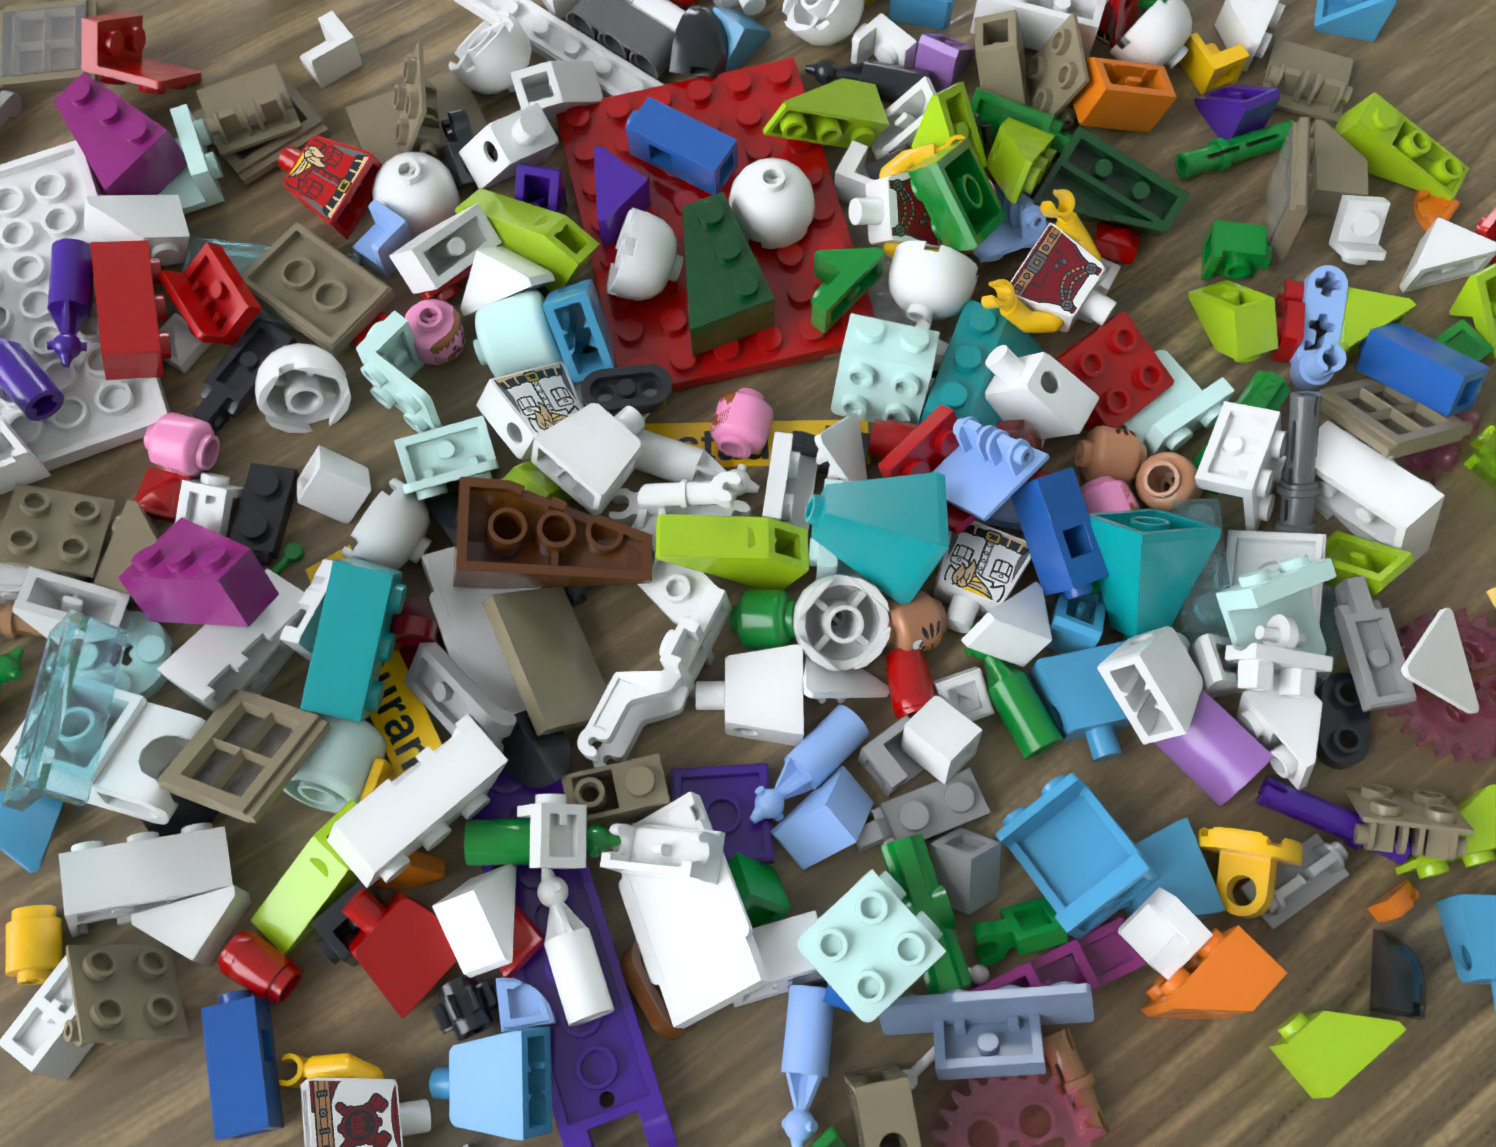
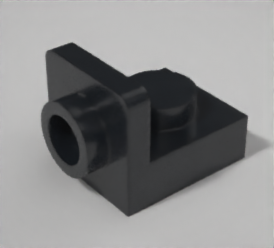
(335, 926)

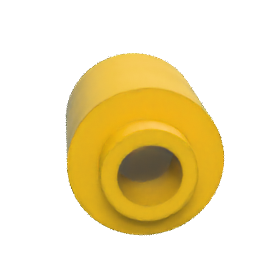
(33, 944)

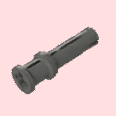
(1299, 482)

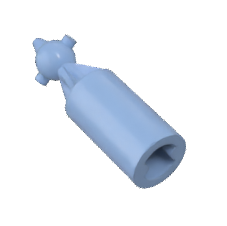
(812, 761)
(805, 1056)

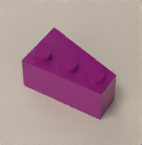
(119, 141)
(198, 579)

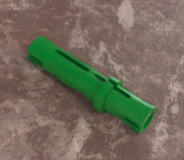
(1197, 160)

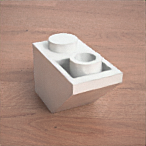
(1246, 24)
(557, 86)
(1285, 728)

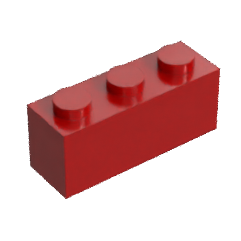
(129, 310)

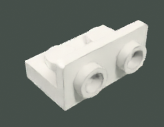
(789, 482)

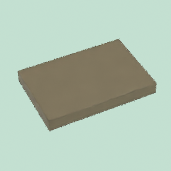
(376, 119)
(317, 288)
(547, 657)

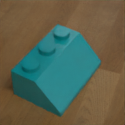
(963, 371)
(353, 639)

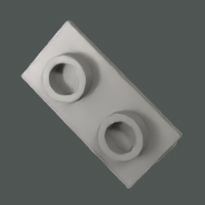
(1302, 884)

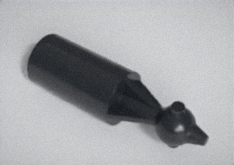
(890, 79)

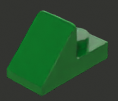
(845, 279)

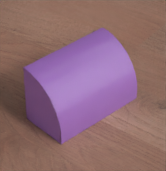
(1216, 751)

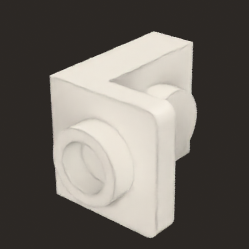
(885, 41)
(1359, 229)
(208, 501)
(556, 832)

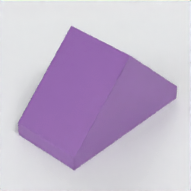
(943, 58)

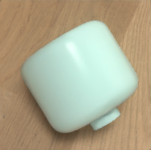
(515, 334)
(338, 765)

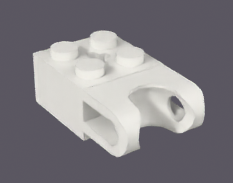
(134, 751)

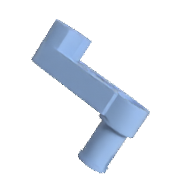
(1316, 367)

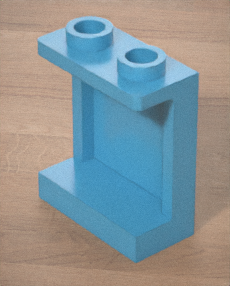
(1076, 854)

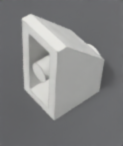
(140, 218)
(444, 250)

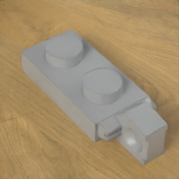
(1371, 647)
(927, 810)

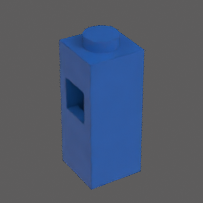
(681, 146)
(1422, 368)
(1059, 534)
(241, 1066)

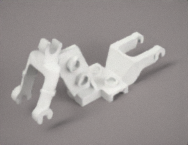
(687, 600)

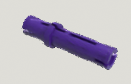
(1317, 814)

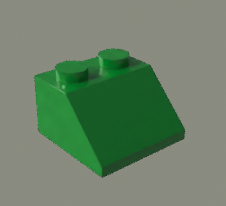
(957, 196)

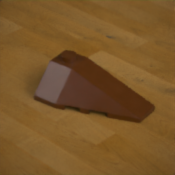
(529, 541)

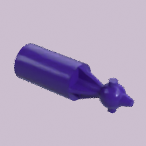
(69, 295)
(27, 382)

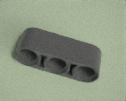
(625, 33)

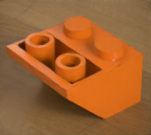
(1123, 95)
(1218, 982)

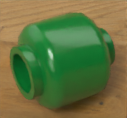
(763, 618)

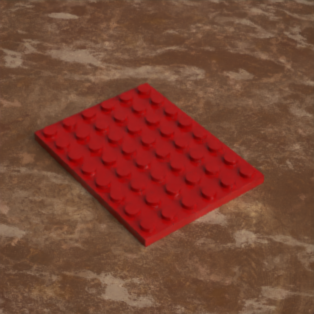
(659, 327)

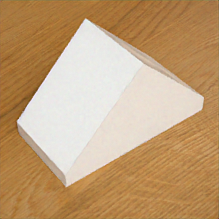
(904, 118)
(1446, 255)
(498, 275)
(50, 597)
(1014, 628)
(1218, 674)
(481, 920)
(197, 924)

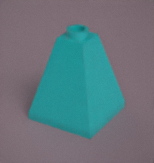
(885, 528)
(1150, 565)

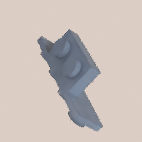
(989, 1029)

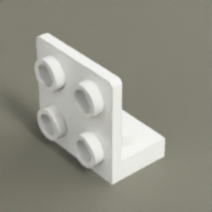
(1245, 459)

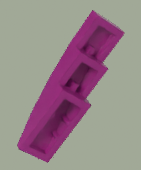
(1092, 960)

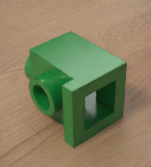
(1234, 250)

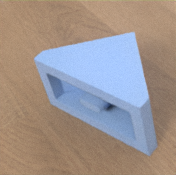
(825, 820)

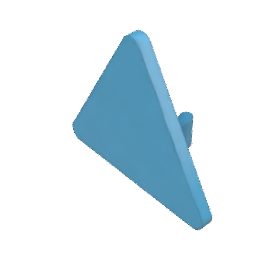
(28, 833)

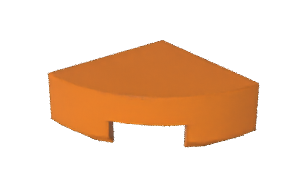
(1432, 207)
(421, 871)
(1395, 902)

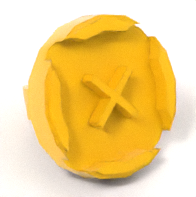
(1248, 856)

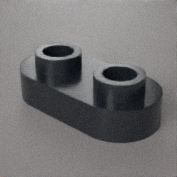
(627, 388)
(1343, 719)

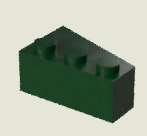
(1112, 187)
(723, 278)

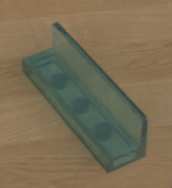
(67, 713)

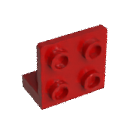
(114, 52)
(1118, 368)
(923, 452)

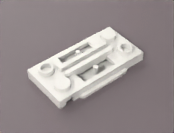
(468, 631)
(693, 933)

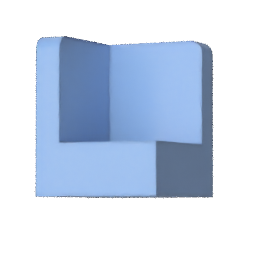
(383, 239)

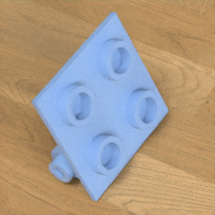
(1018, 231)
(986, 467)

